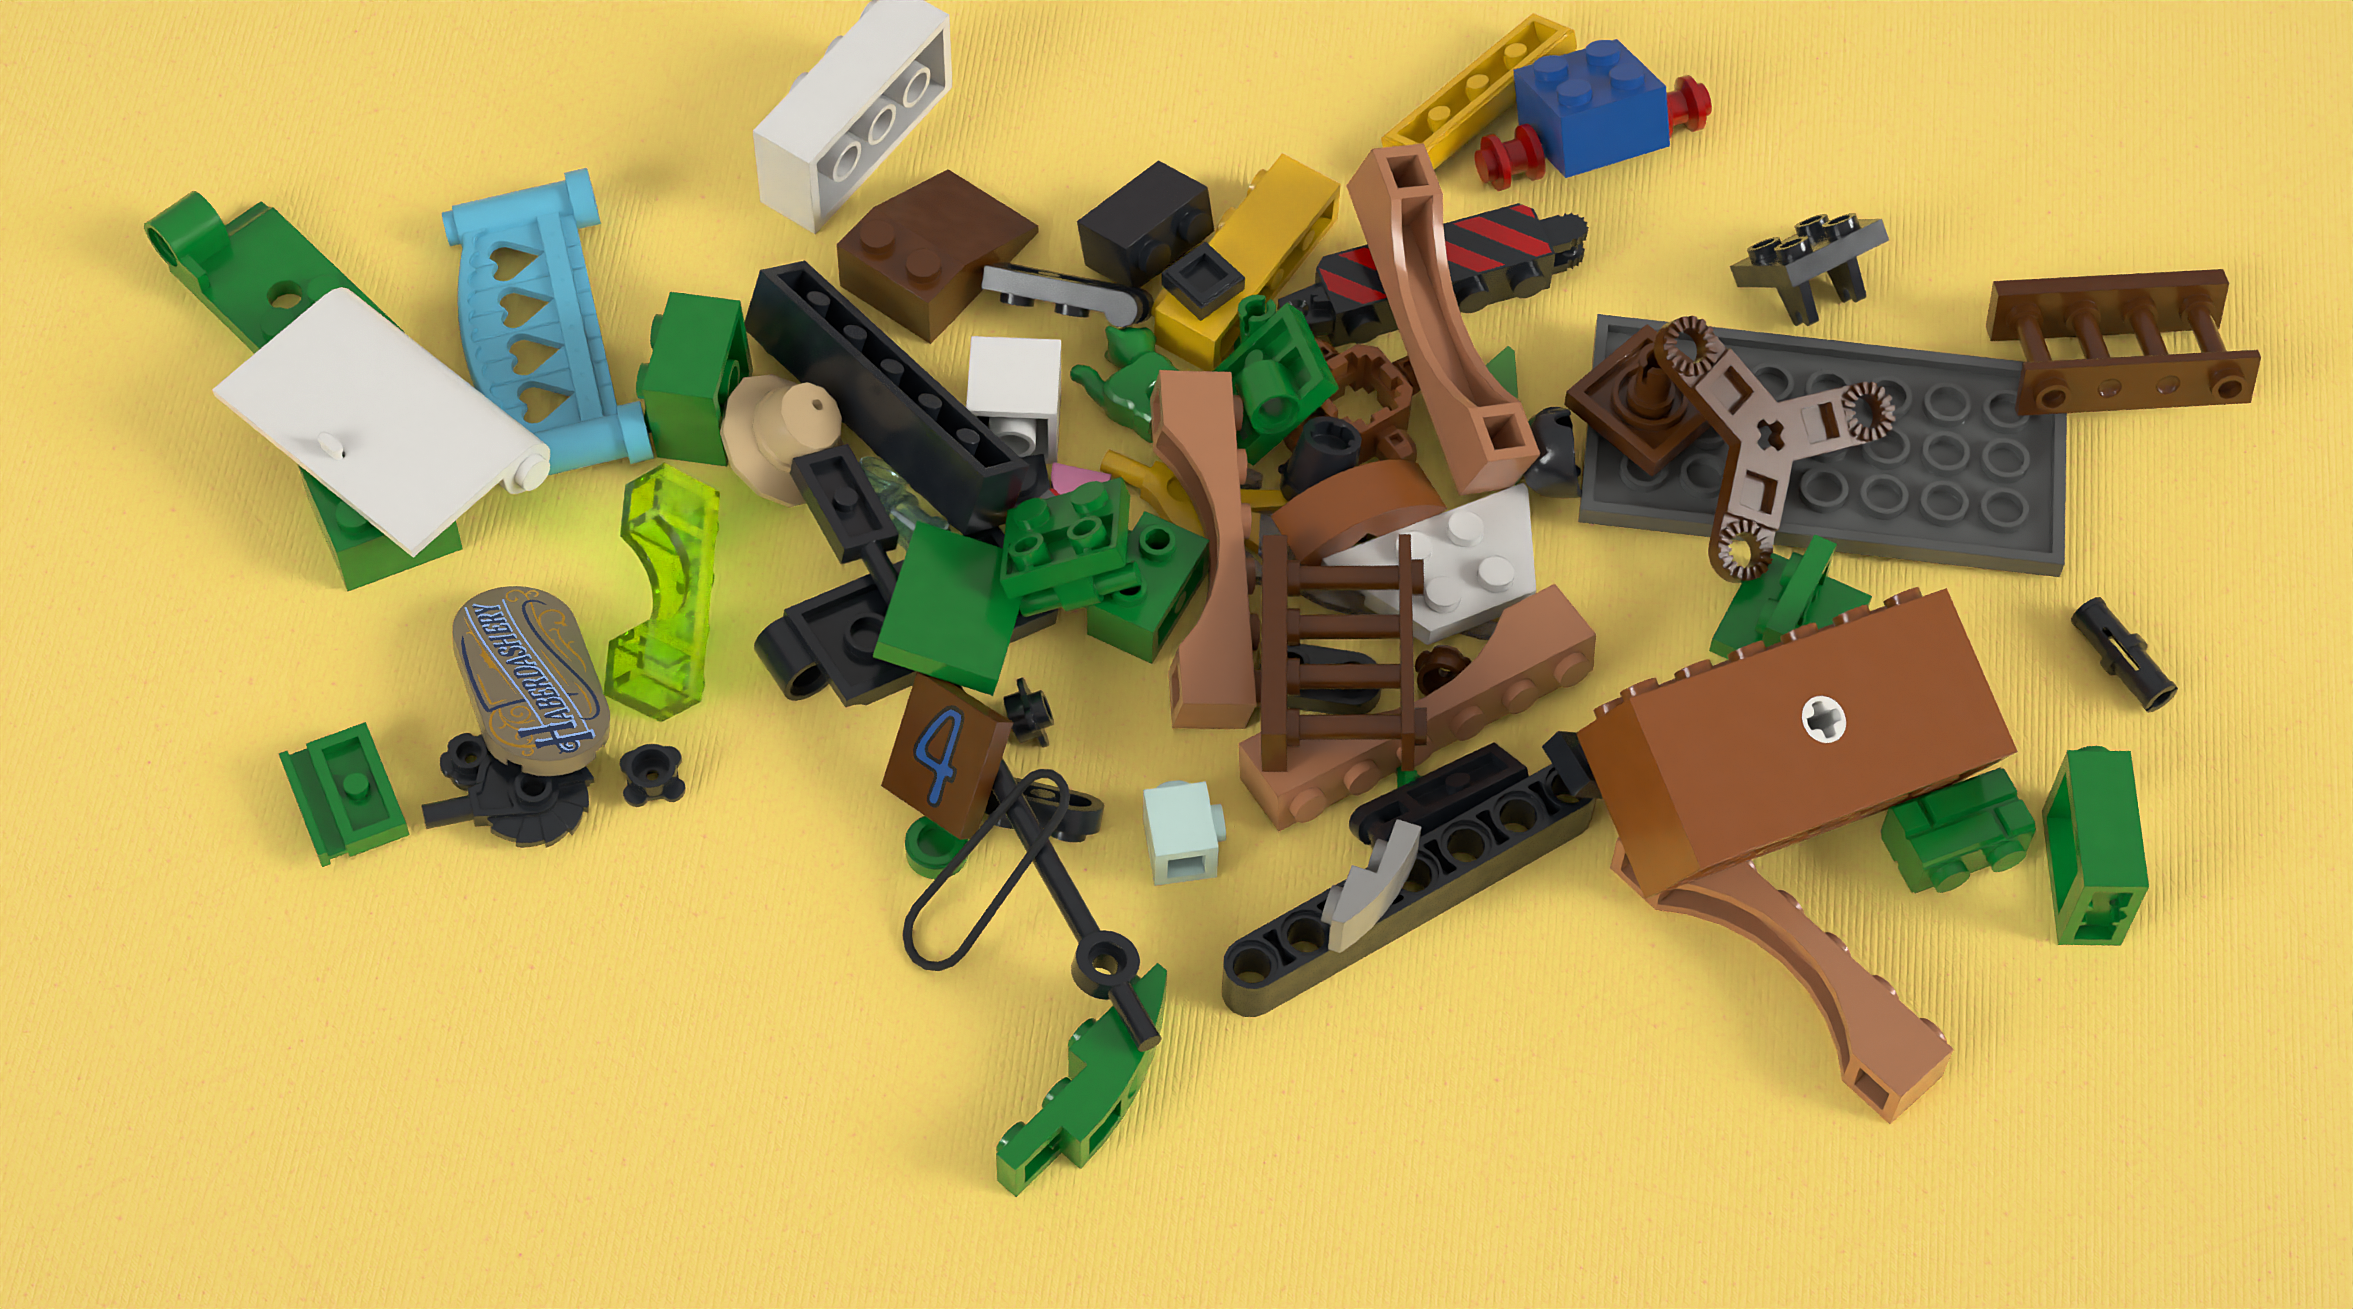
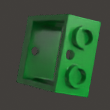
(2094, 847)

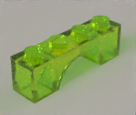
(673, 531)

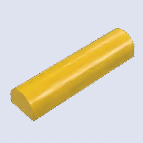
(1480, 90)

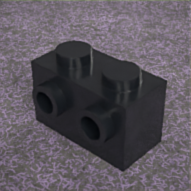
(1146, 225)

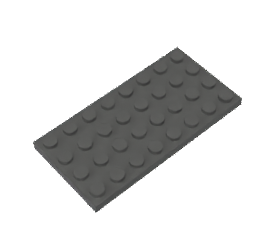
(1944, 486)

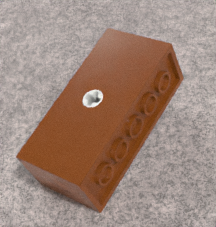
(1793, 738)

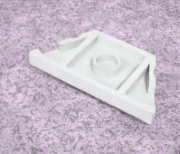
(1473, 564)

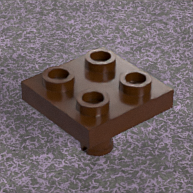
(1637, 404)

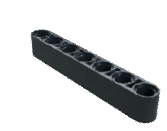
(1441, 875)

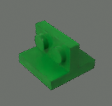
(1786, 598)

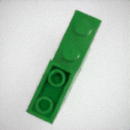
(1084, 1111)

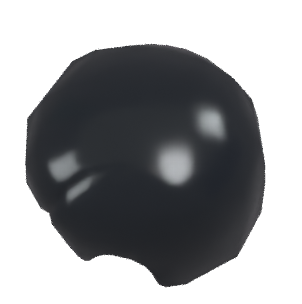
(1555, 469)

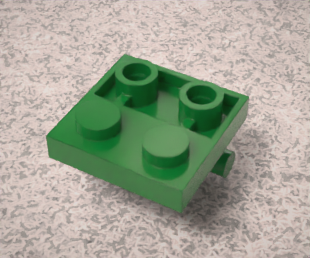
(1068, 548)

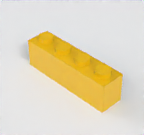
(1266, 242)

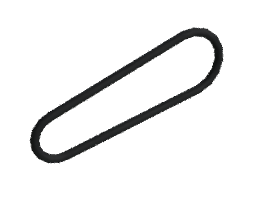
(1007, 887)

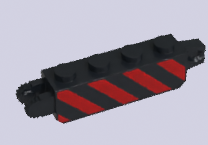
(1488, 259)

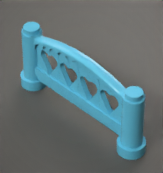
(543, 223)

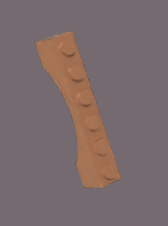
(1473, 415)
(1196, 439)
(1531, 653)
(1879, 1041)

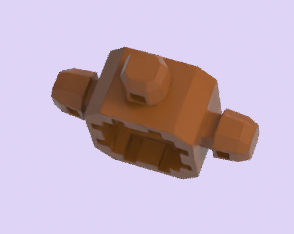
(1395, 385)

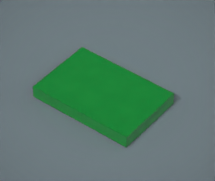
(949, 610)

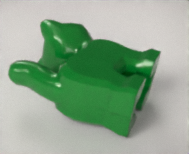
(1128, 391)

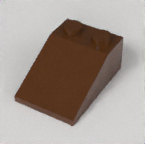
(928, 250)

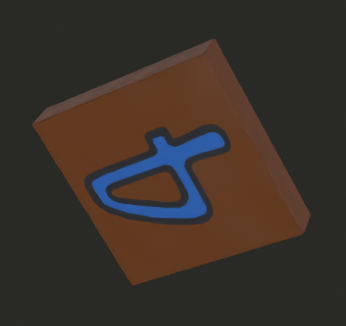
(946, 755)

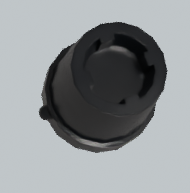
(1322, 450)

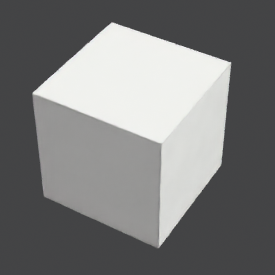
(1017, 392)

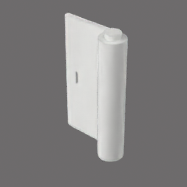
(409, 426)

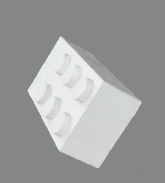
(852, 109)

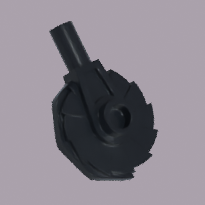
(517, 804)

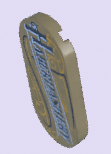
(530, 680)

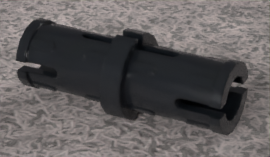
(2148, 682)

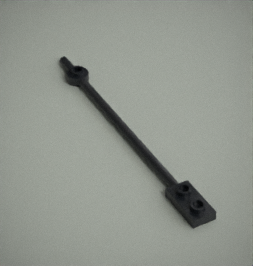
(862, 529)

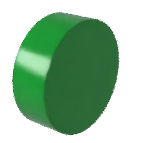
(931, 848)

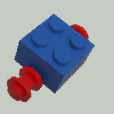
(1589, 114)

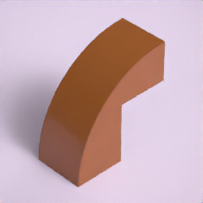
(1356, 502)

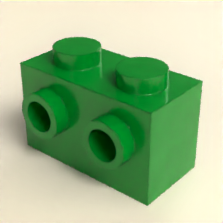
(1171, 572)

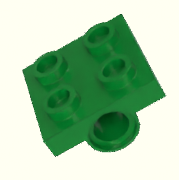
(1279, 380)

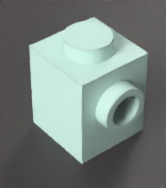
(1182, 832)

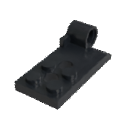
(835, 639)

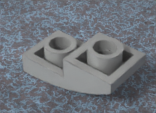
(1371, 891)

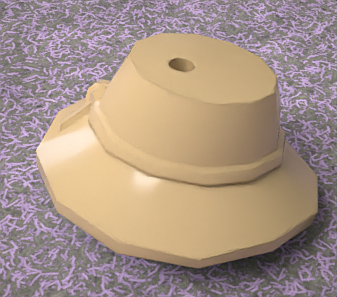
(769, 425)

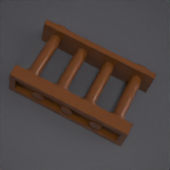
(2116, 306)
(1286, 675)

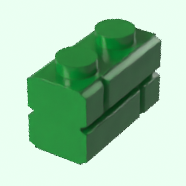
(1958, 832)

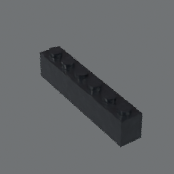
(886, 397)

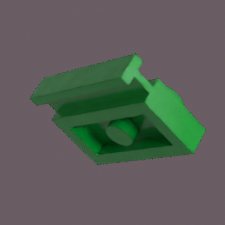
(344, 794)

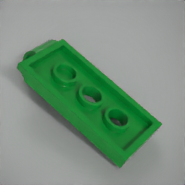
(245, 265)

